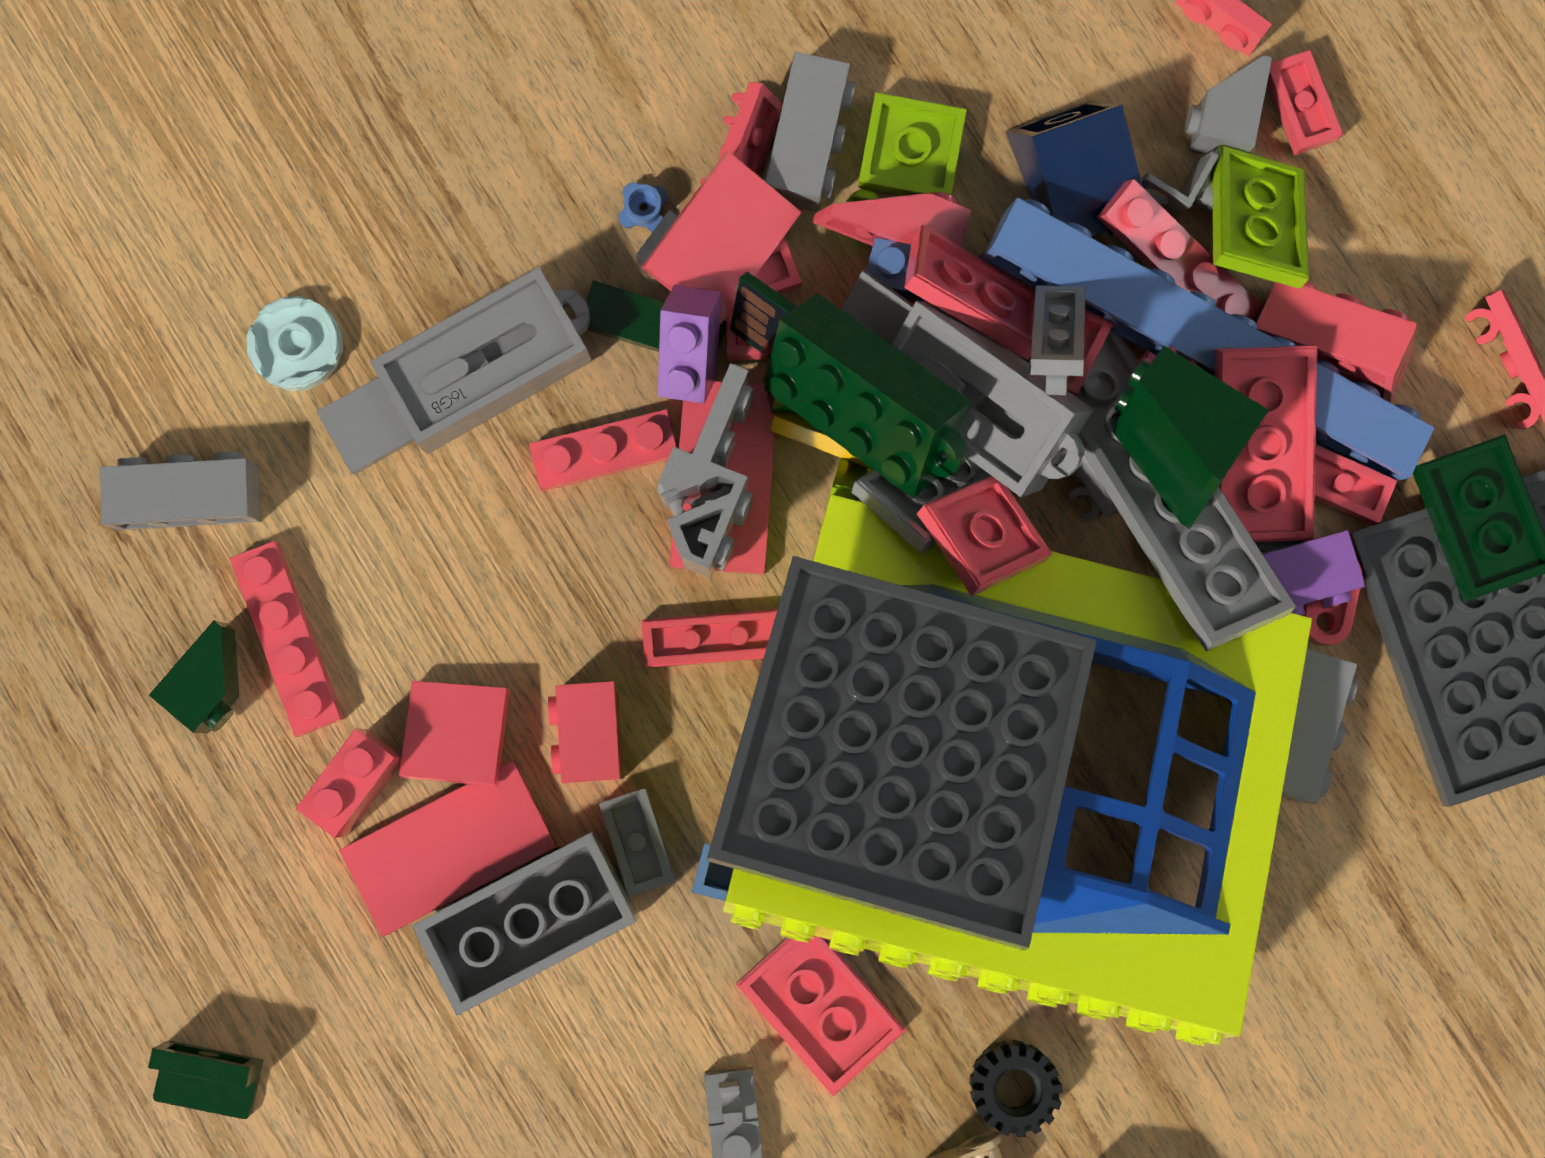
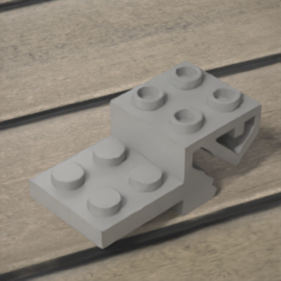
(714, 492)

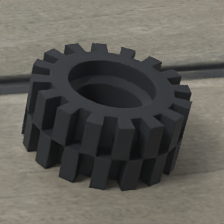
(1044, 1097)

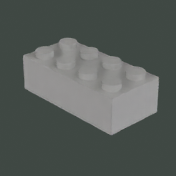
(526, 922)

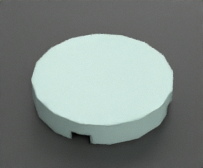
(295, 343)

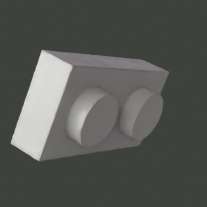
(637, 842)

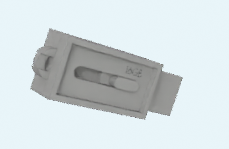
(461, 372)
(1011, 422)

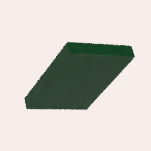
(1483, 517)

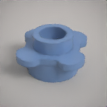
(639, 194)

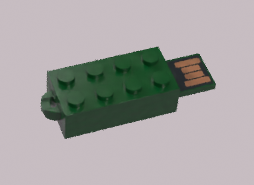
(854, 386)

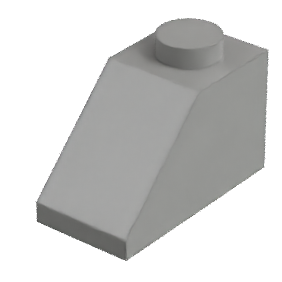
(1230, 110)

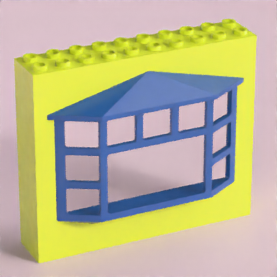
(1094, 937)

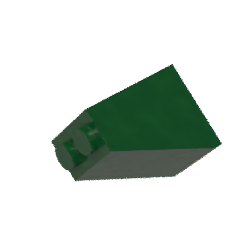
(1184, 430)

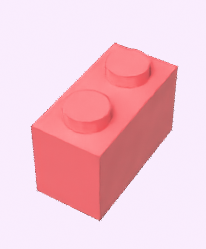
(586, 732)
(350, 783)

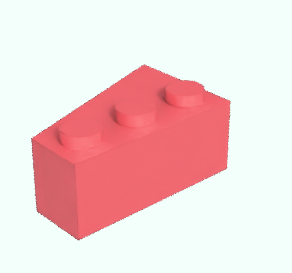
(1355, 338)

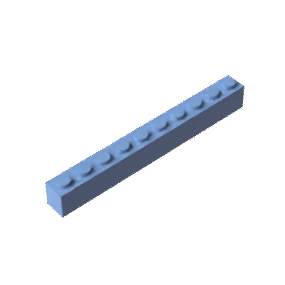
(1159, 313)

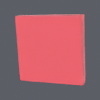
(984, 534)
(454, 733)

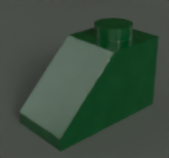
(203, 681)

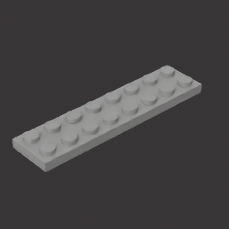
(1208, 569)

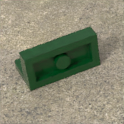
(205, 1079)

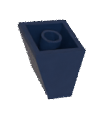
(1076, 160)

